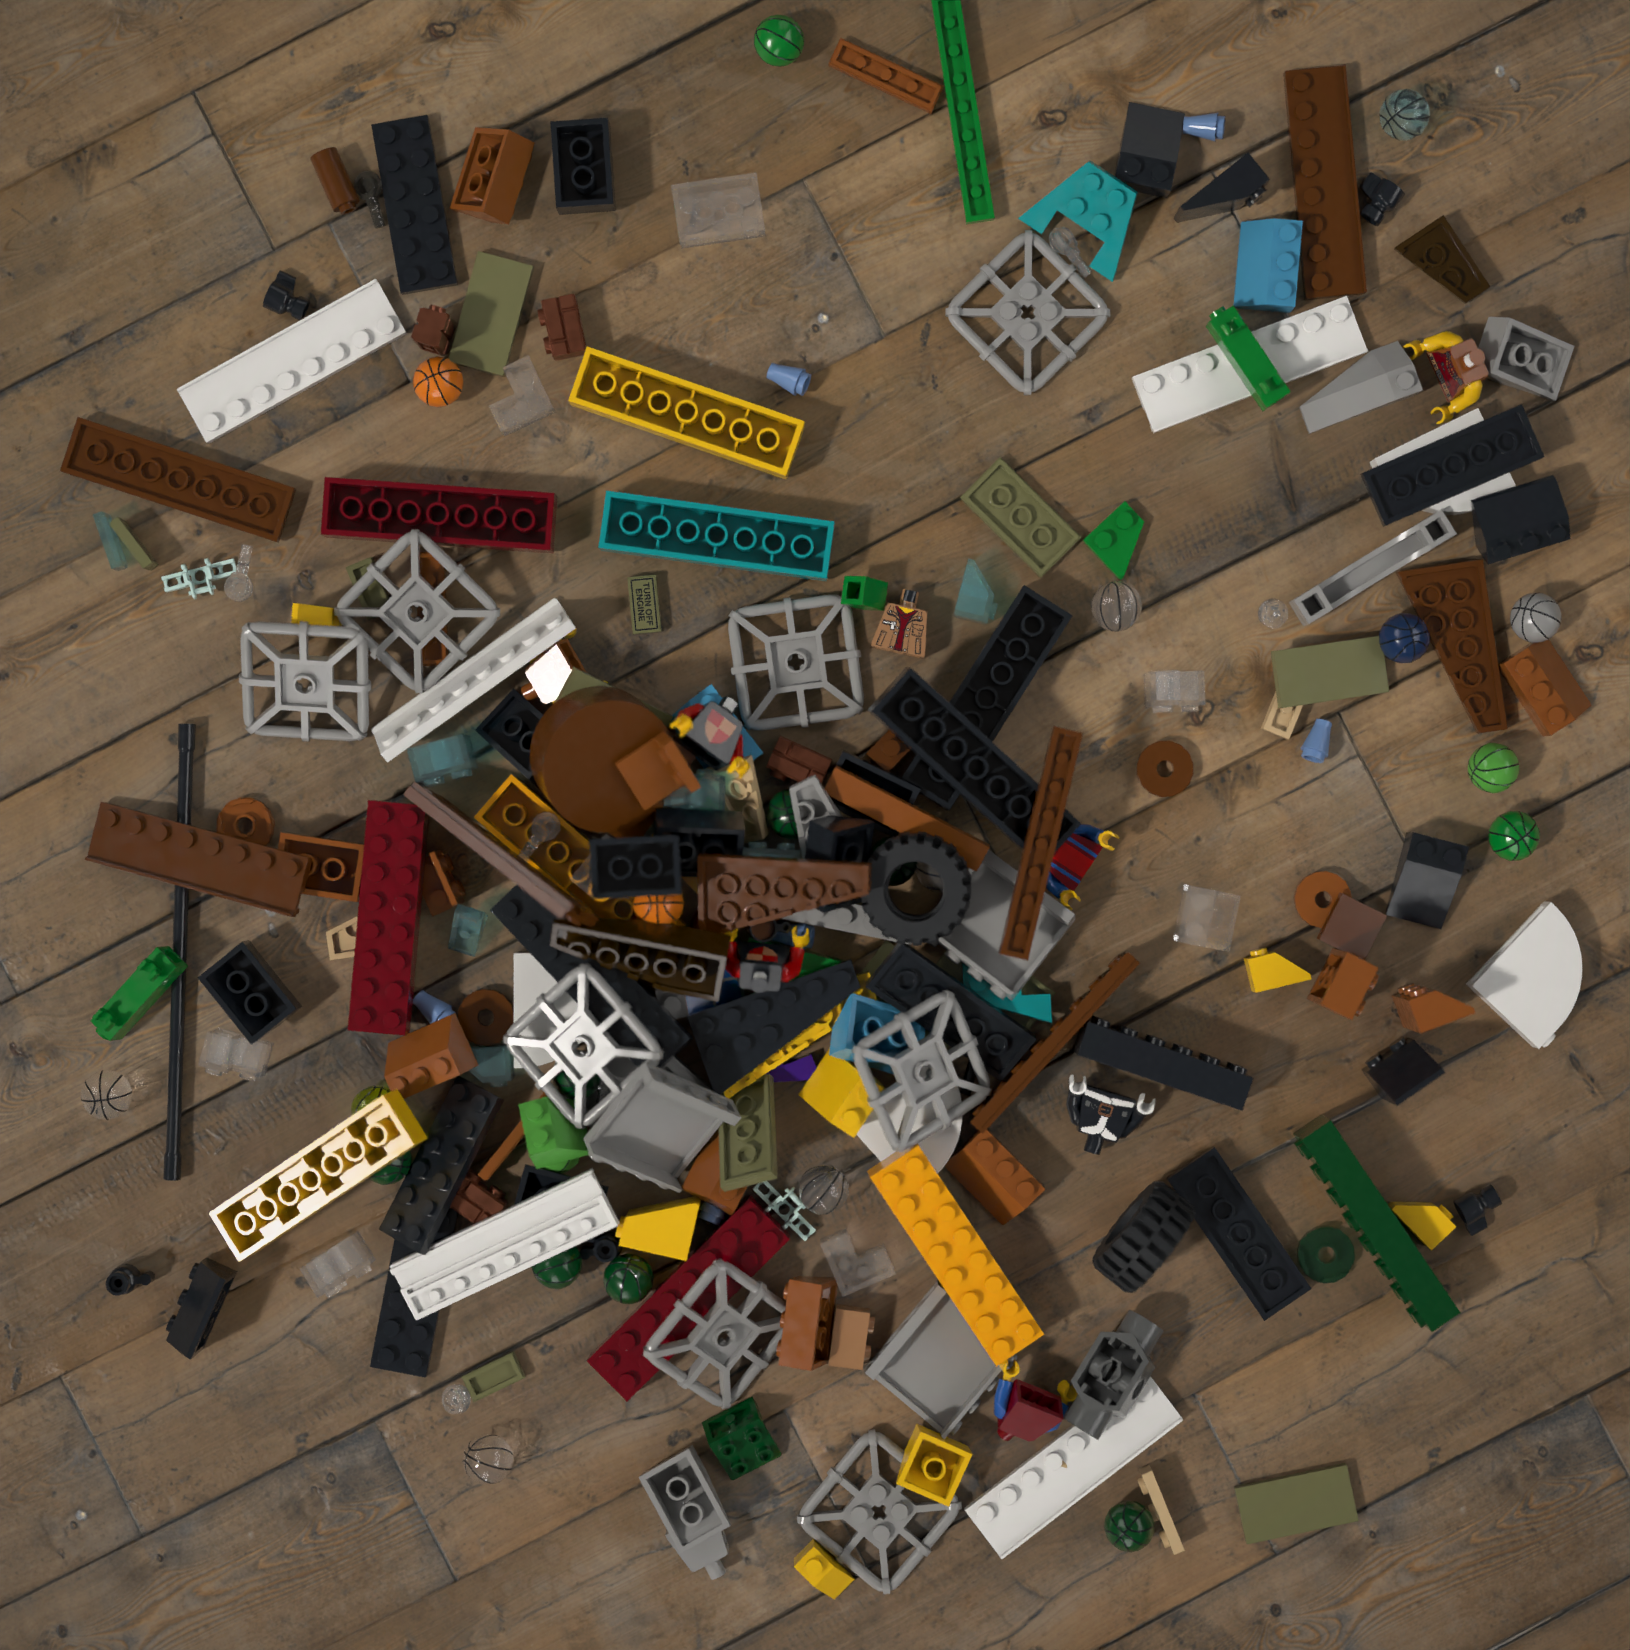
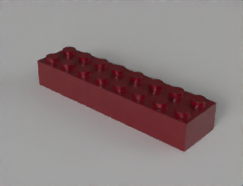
(443, 512)
(388, 918)
(743, 1239)

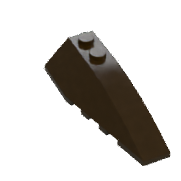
(665, 954)

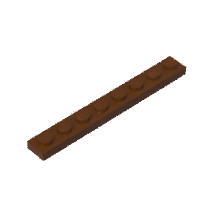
(1040, 843)

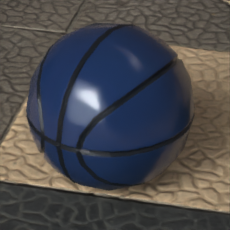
(1404, 638)

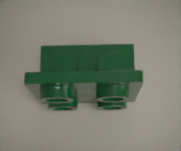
(740, 1439)

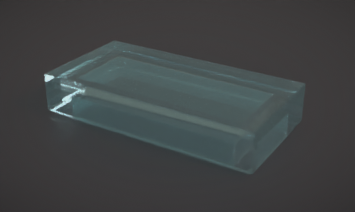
(110, 541)

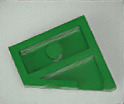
(1116, 539)

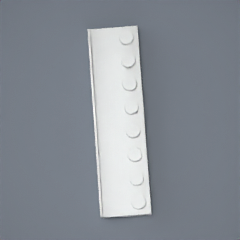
(291, 361)
(1209, 381)
(472, 679)
(504, 1244)
(1044, 1490)

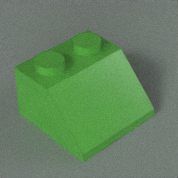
(549, 1133)

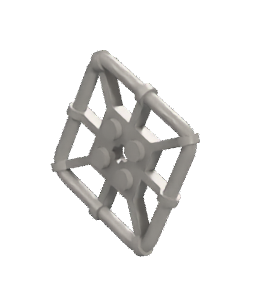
(1008, 312)
(417, 592)
(317, 669)
(784, 677)
(563, 1044)
(907, 1066)
(703, 1339)
(859, 1515)

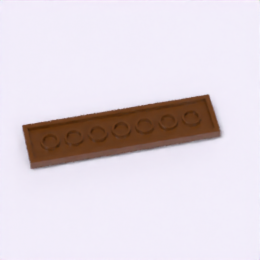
(178, 479)

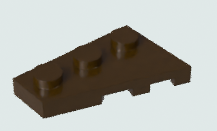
(1444, 259)

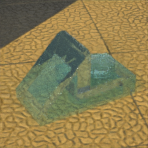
(467, 930)

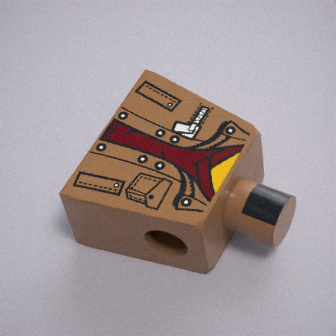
(902, 627)

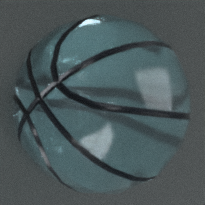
(1404, 114)

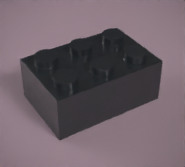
(583, 166)
(635, 866)

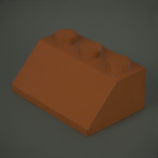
(492, 175)
(1544, 686)
(1426, 1008)
(428, 1057)
(994, 1176)
(704, 1179)
(807, 1322)

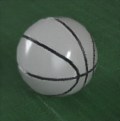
(1535, 617)

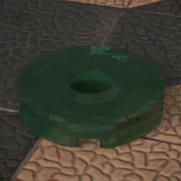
(1309, 1249)

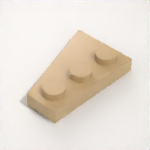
(745, 797)

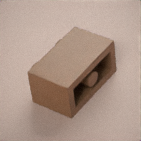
(849, 1337)

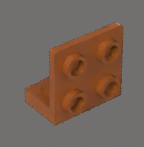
(656, 771)
(439, 886)

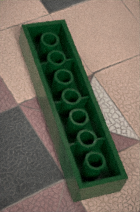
(1377, 1224)

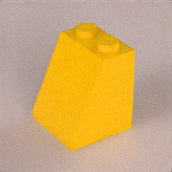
(838, 1094)
(661, 1228)

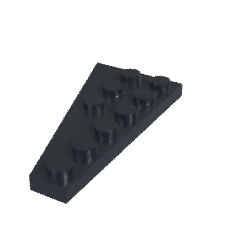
(753, 1027)

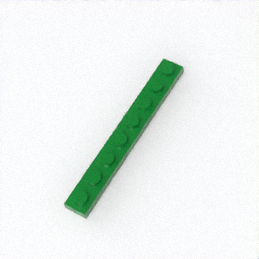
(963, 111)

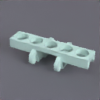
(209, 577)
(782, 1200)

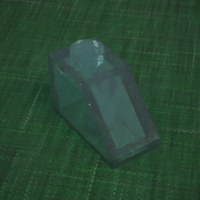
(975, 596)
(708, 797)
(494, 1065)

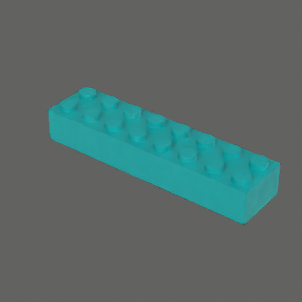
(716, 536)

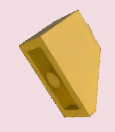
(314, 615)
(1271, 971)
(1424, 1220)
(822, 1570)

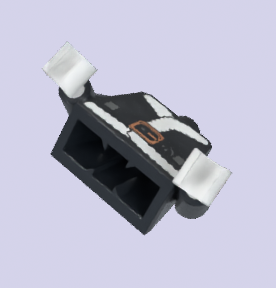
(1104, 1113)

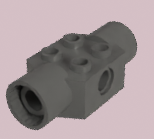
(1113, 1374)

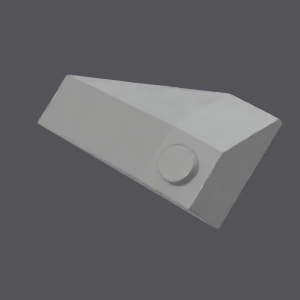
(1369, 384)
(809, 803)

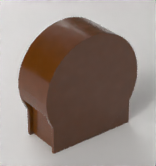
(578, 753)

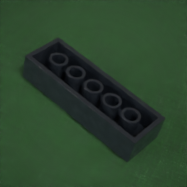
(1163, 1064)

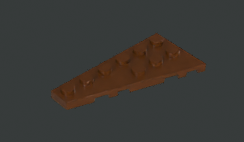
(1460, 627)
(757, 889)

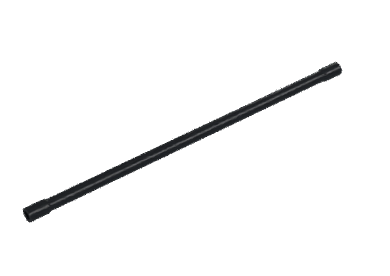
(173, 1156)

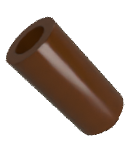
(335, 180)

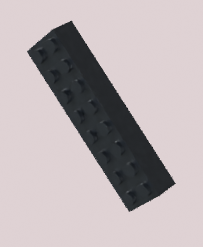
(998, 678)
(962, 756)
(532, 927)

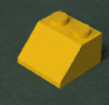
(933, 1465)

